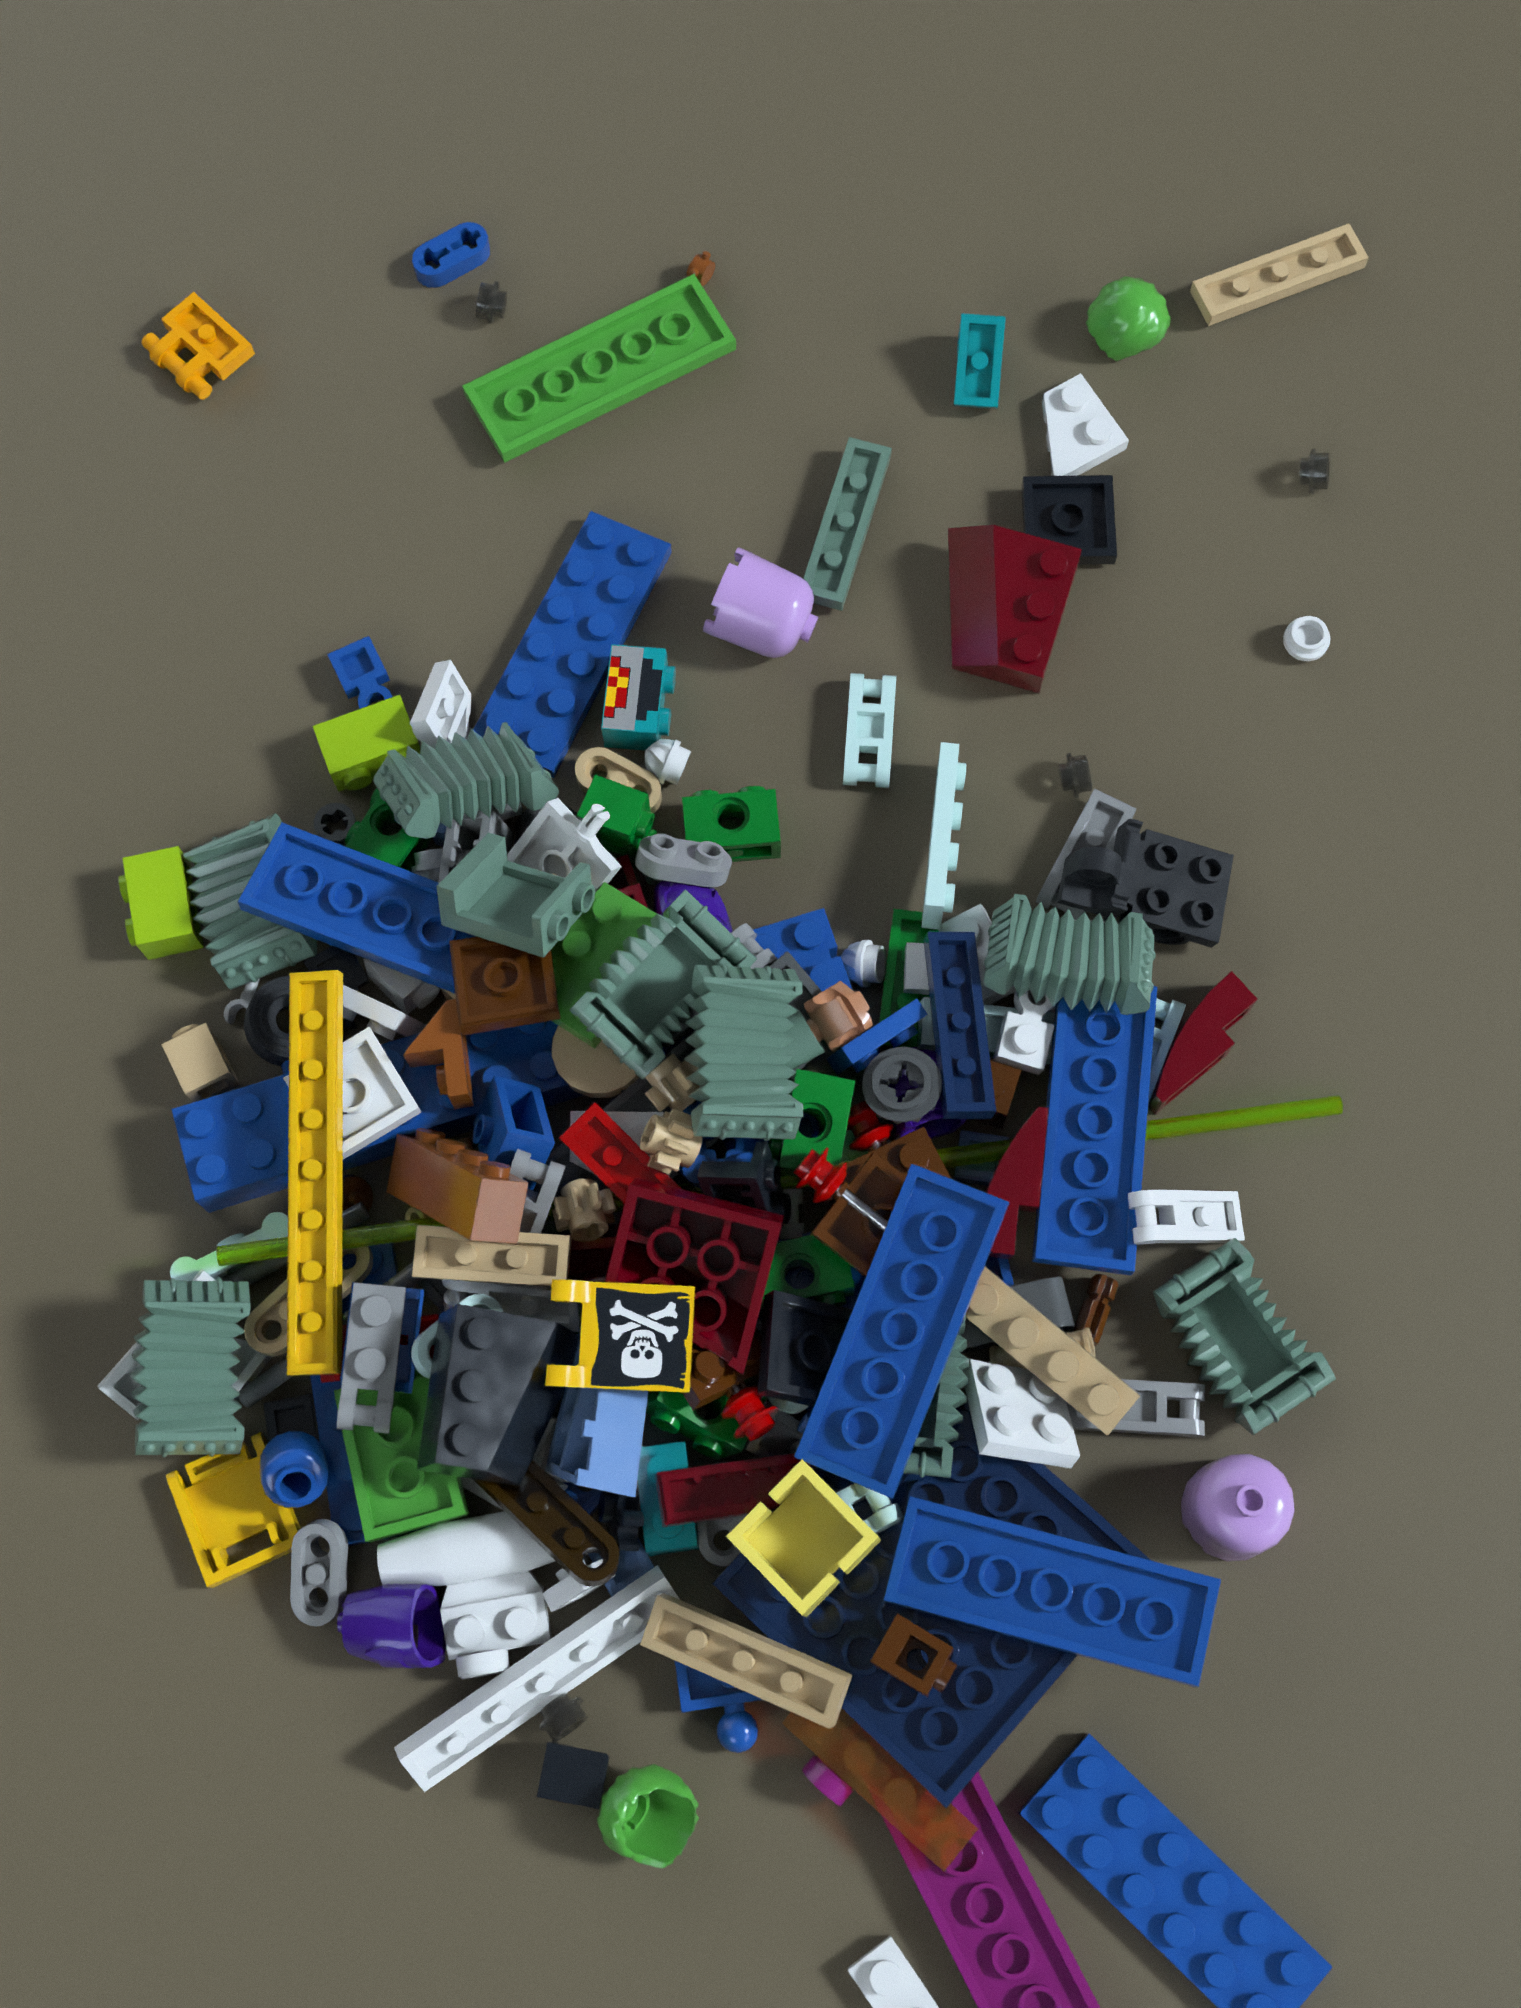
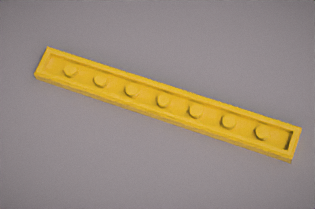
(315, 1173)

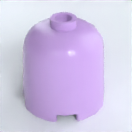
(762, 607)
(1237, 1507)

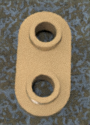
(618, 770)

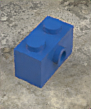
(513, 1119)

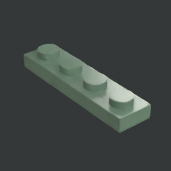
(846, 521)

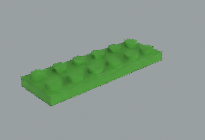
(599, 367)

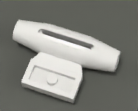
(488, 1577)

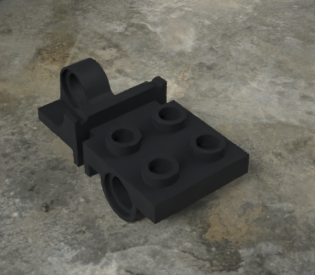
(1165, 878)

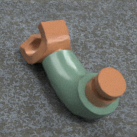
(835, 1016)

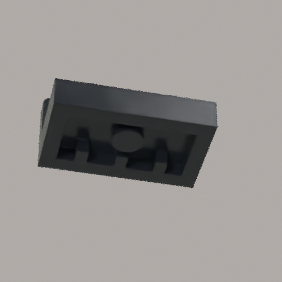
(748, 1183)

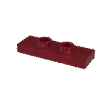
(720, 1489)

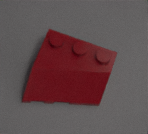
(1007, 602)
(705, 1244)

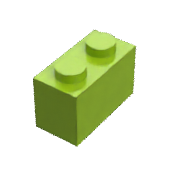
(359, 741)
(160, 903)

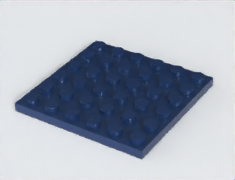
(997, 1676)

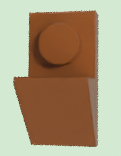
(444, 1043)

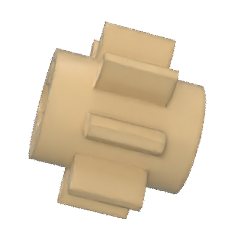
(670, 1084)
(670, 1141)
(584, 1210)

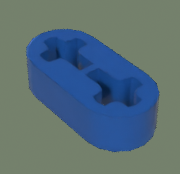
(450, 253)

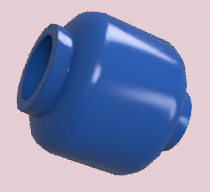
(293, 1469)

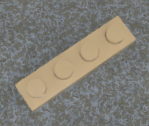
(1278, 274)
(1049, 1353)
(746, 1660)

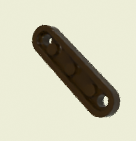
(557, 1524)

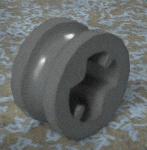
(333, 813)

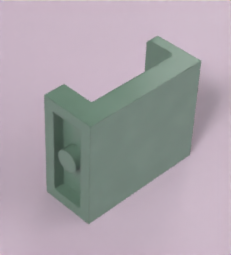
(512, 901)

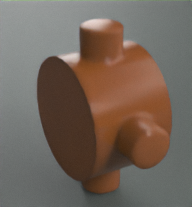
(702, 267)

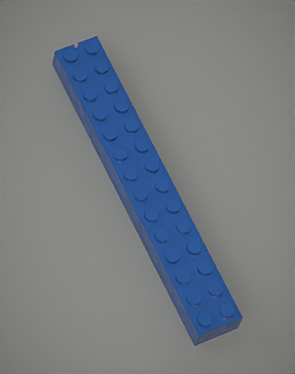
(240, 1138)

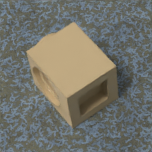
(200, 1062)

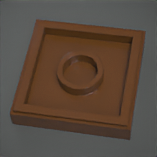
(501, 986)

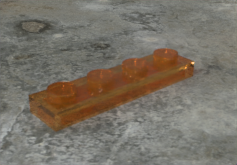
(886, 1786)

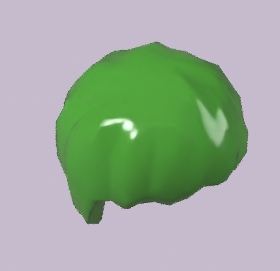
(1127, 317)
(648, 1815)

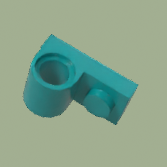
(979, 361)

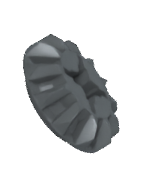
(887, 1069)

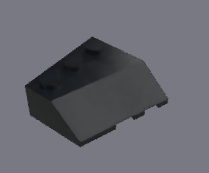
(490, 1392)

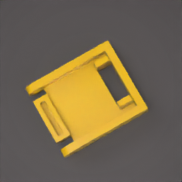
(228, 1508)

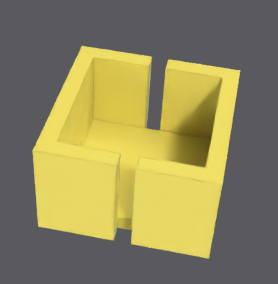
(803, 1538)

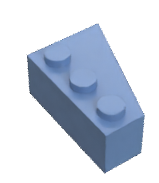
(599, 1437)

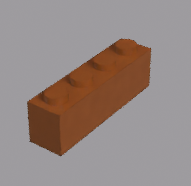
(457, 1186)

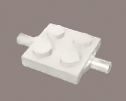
(560, 841)

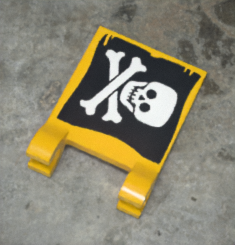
(628, 1336)

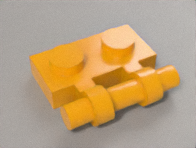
(207, 336)

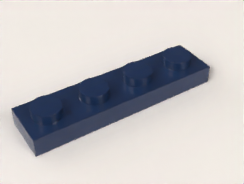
(959, 1025)

